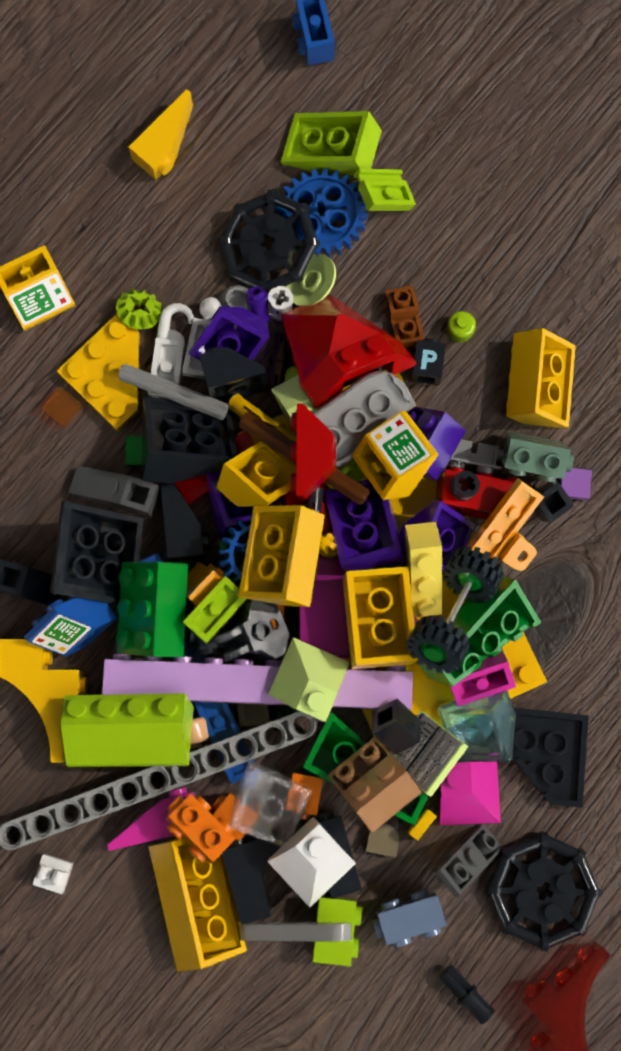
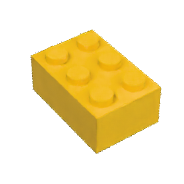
(378, 617)

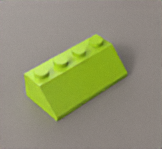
(127, 730)

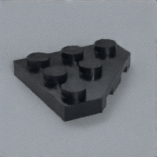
(552, 753)

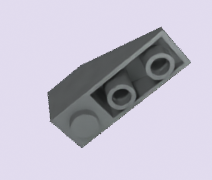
(116, 491)

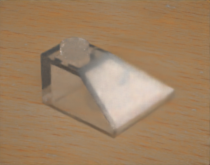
(268, 804)

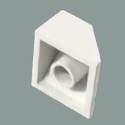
(311, 862)

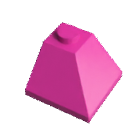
(469, 794)

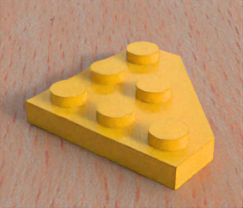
(96, 368)

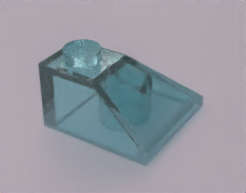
(483, 726)

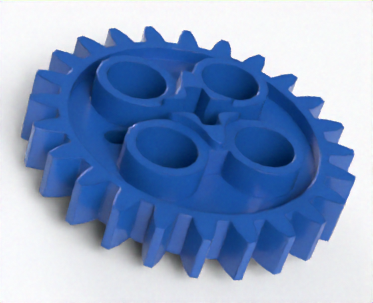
(317, 190)

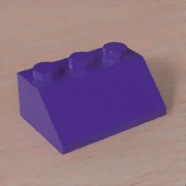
(366, 532)

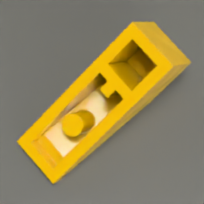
(159, 144)

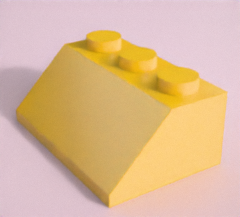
(540, 379)
(282, 555)

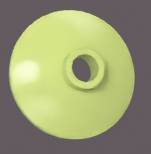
(317, 281)

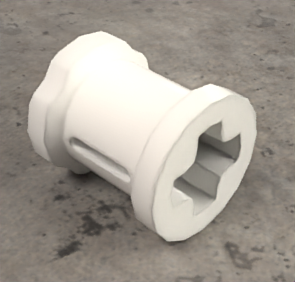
(274, 297)

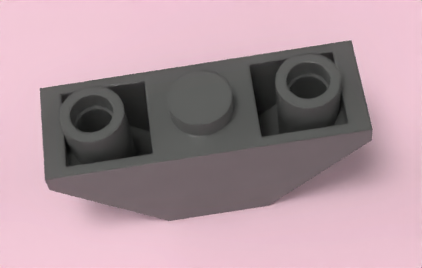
(467, 860)

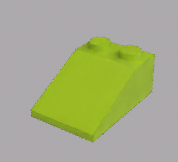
(332, 142)

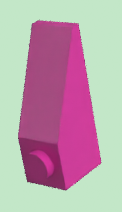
(150, 825)

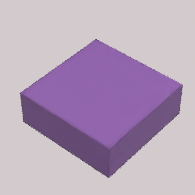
(577, 484)

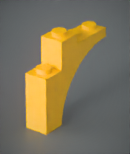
(27, 669)

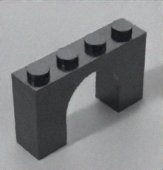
(246, 865)

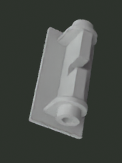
(483, 459)

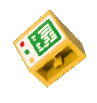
(34, 288)
(395, 456)

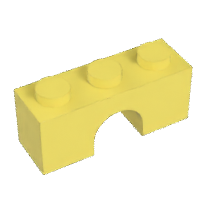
(425, 568)

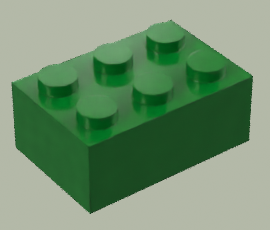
(152, 609)

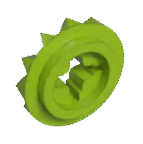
(138, 319)

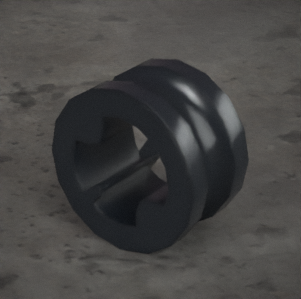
(468, 494)

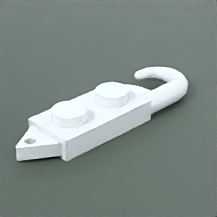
(169, 346)

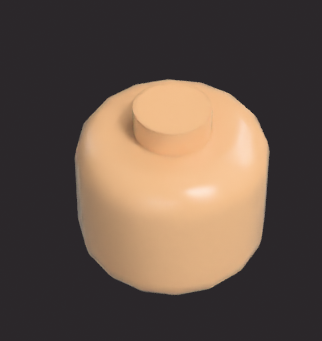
(199, 732)

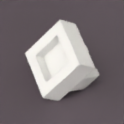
(53, 873)

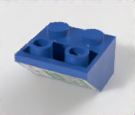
(70, 625)

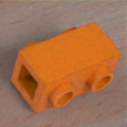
(192, 821)

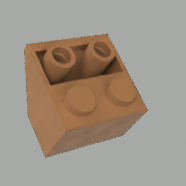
(374, 784)

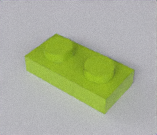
(215, 610)

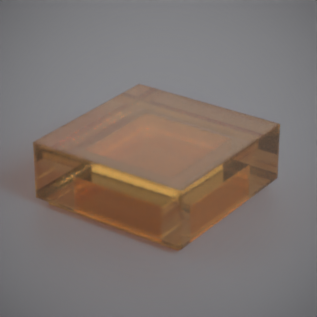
(62, 407)

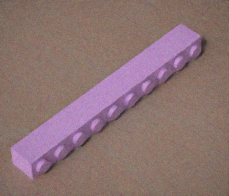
(245, 682)

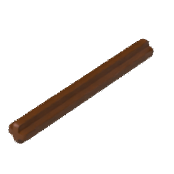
(282, 444)

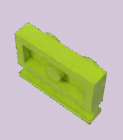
(384, 190)

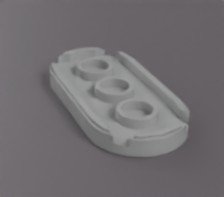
(361, 409)

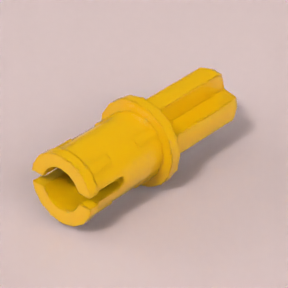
(328, 546)

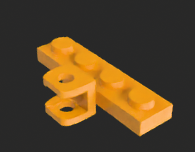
(500, 530)

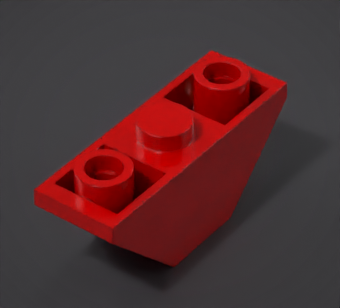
(312, 452)

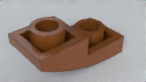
(404, 315)

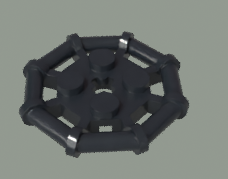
(256, 232)
(560, 883)

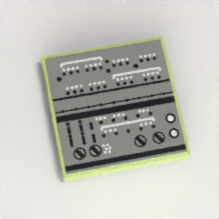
(432, 757)

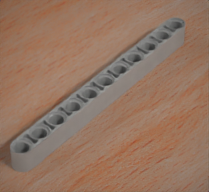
(142, 780)

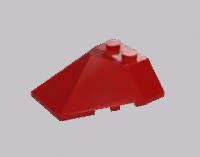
(336, 345)

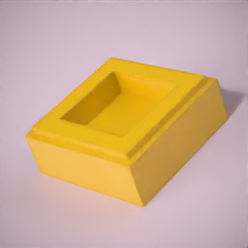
(423, 822)

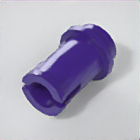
(256, 298)

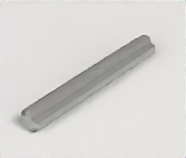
(173, 391)

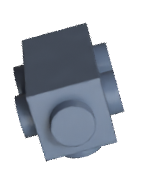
(410, 918)

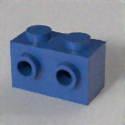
(315, 31)

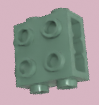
(536, 455)

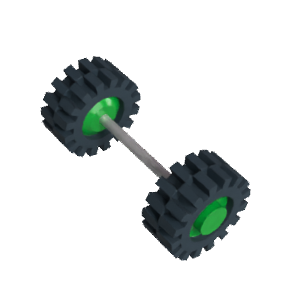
(437, 641)

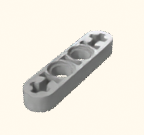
(295, 931)

